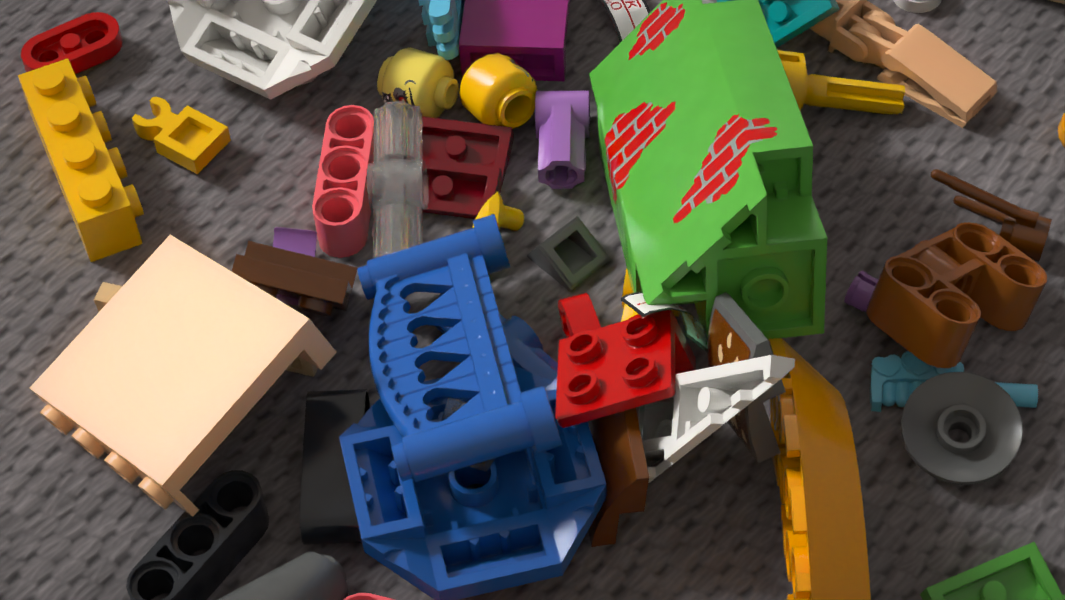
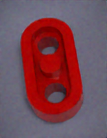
(83, 41)

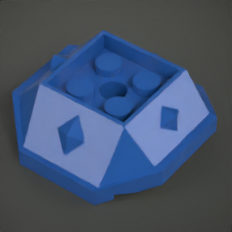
(478, 539)

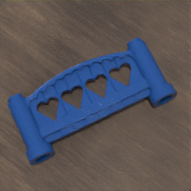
(498, 415)

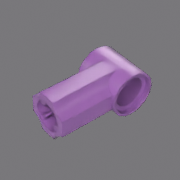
(561, 127)

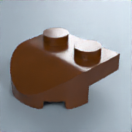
(312, 280)

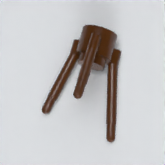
(1019, 226)

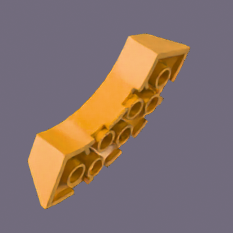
(818, 486)

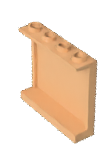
(173, 368)

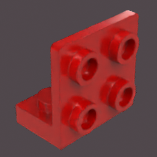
(620, 367)

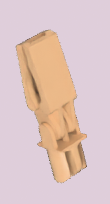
(936, 72)

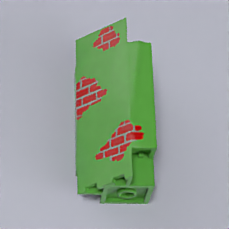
(712, 167)

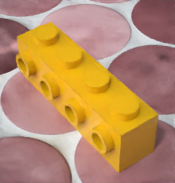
(81, 161)

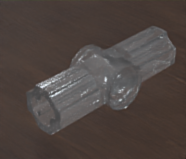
(397, 178)

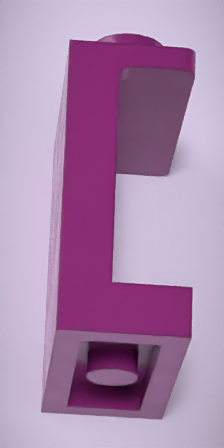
(524, 30)

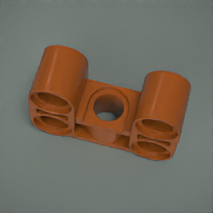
(945, 284)

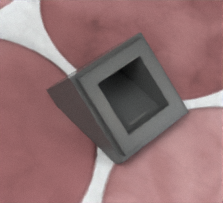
(570, 254)

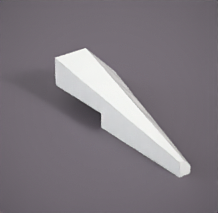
(702, 405)

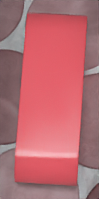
(341, 191)

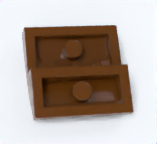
(624, 469)

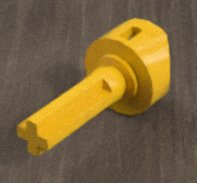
(839, 92)

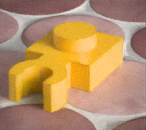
(183, 138)

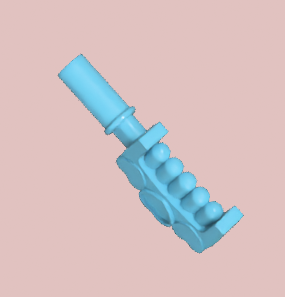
(896, 379)

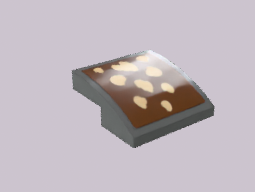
(735, 339)

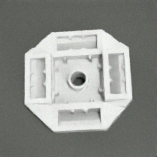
(267, 42)

